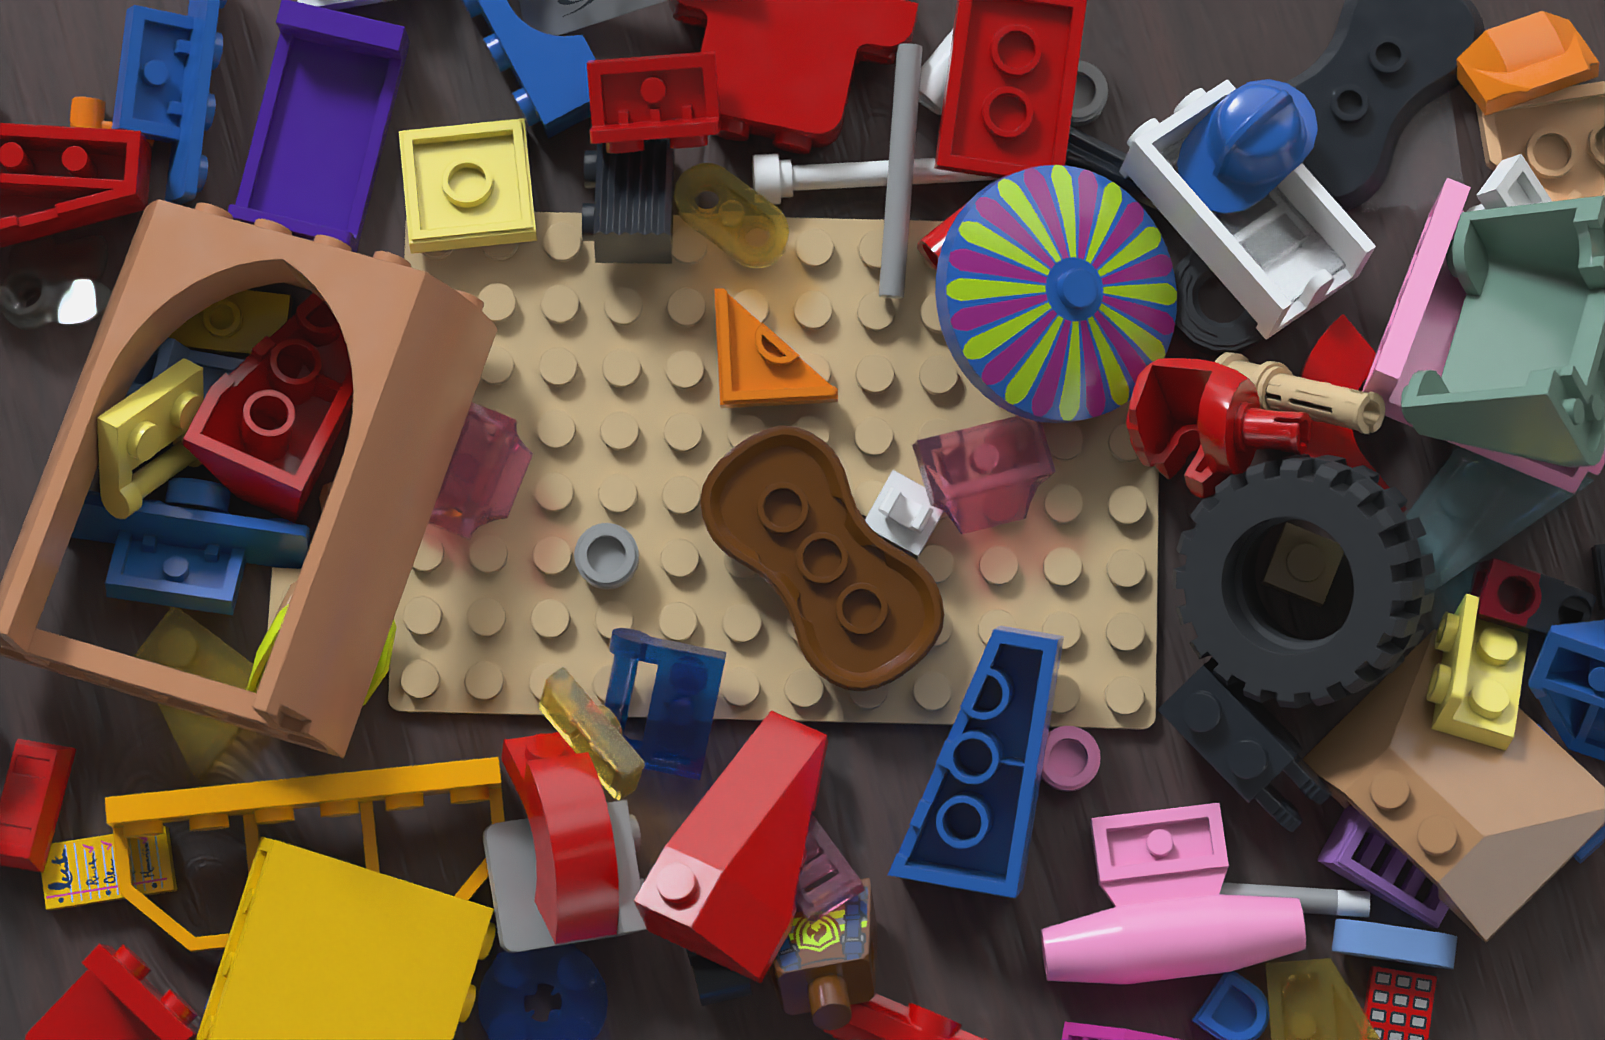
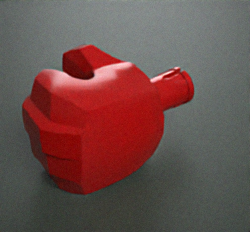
(1207, 408)

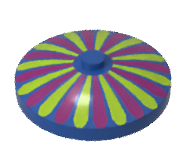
(1055, 293)

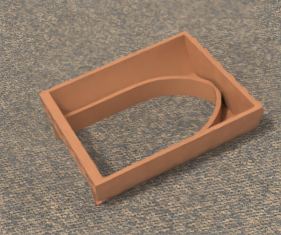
(414, 376)

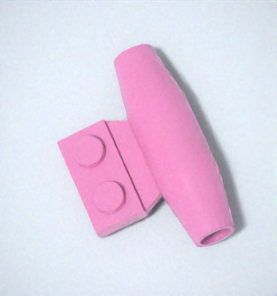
(1167, 910)

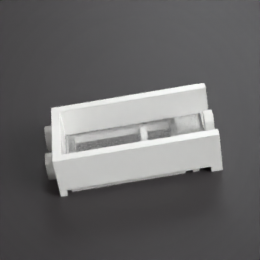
(1272, 256)

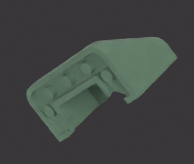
(1528, 337)

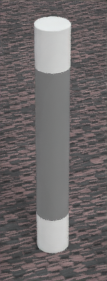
(1311, 899)

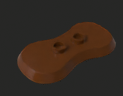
(852, 597)

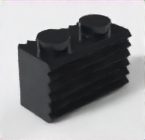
(631, 203)

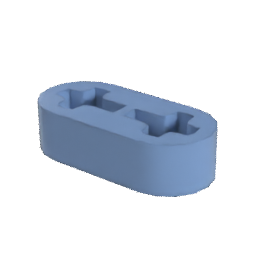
(1394, 943)

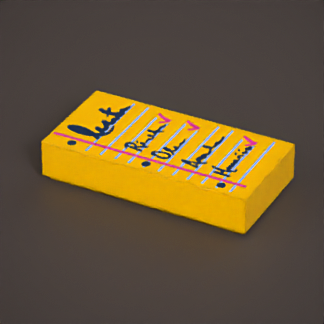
(86, 870)

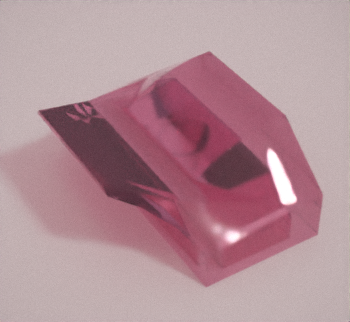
(985, 471)
(481, 473)

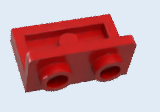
(654, 100)

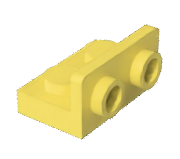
(1478, 677)

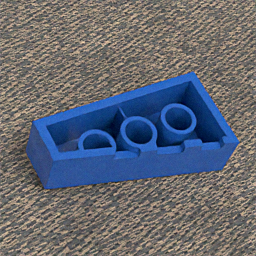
(985, 785)

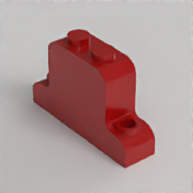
(793, 62)

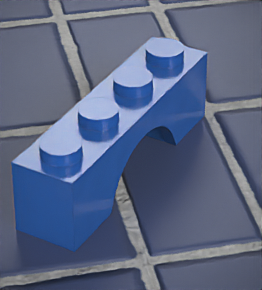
(545, 65)

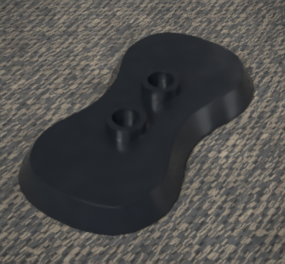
(1373, 81)

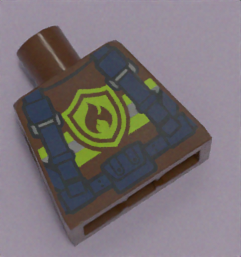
(829, 962)

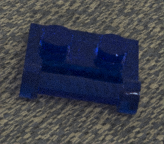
(680, 700)

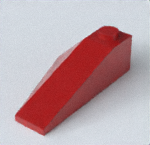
(278, 413)
(738, 857)

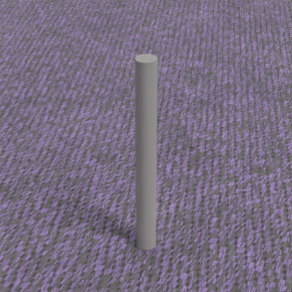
(900, 171)

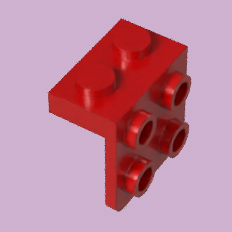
(116, 1004)

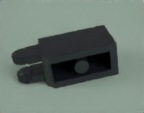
(1242, 742)

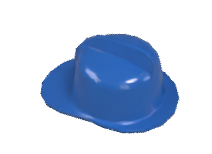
(1247, 145)

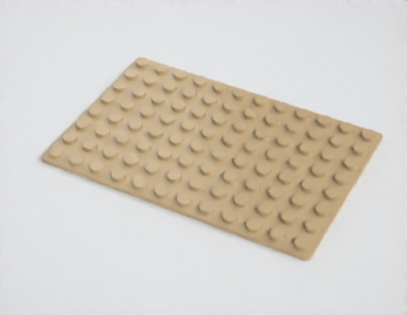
(627, 422)

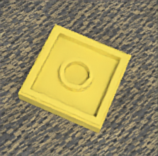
(467, 186)

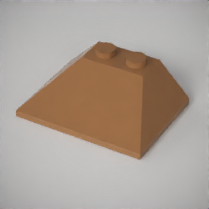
(1463, 812)

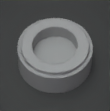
(1089, 96)
(606, 556)

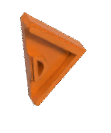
(760, 366)

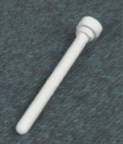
(779, 178)

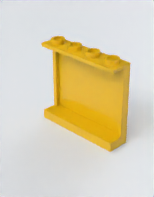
(343, 955)

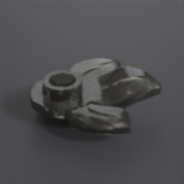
(63, 276)

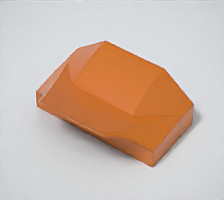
(1524, 61)

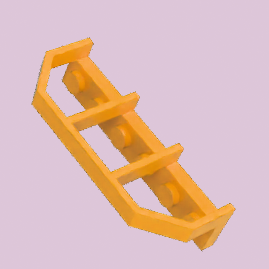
(275, 803)

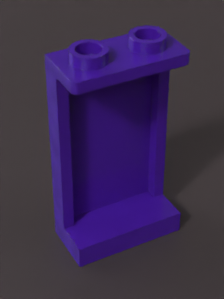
(322, 122)

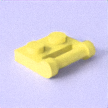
(141, 428)

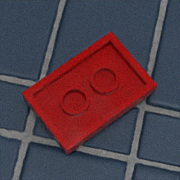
(1010, 85)

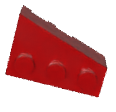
(68, 178)

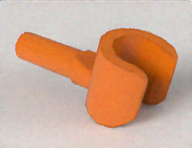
(90, 113)

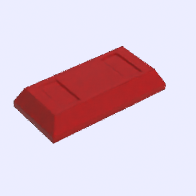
(32, 802)

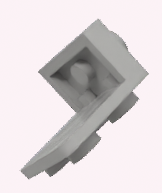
(514, 876)

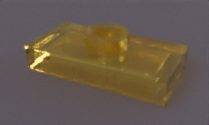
(592, 731)

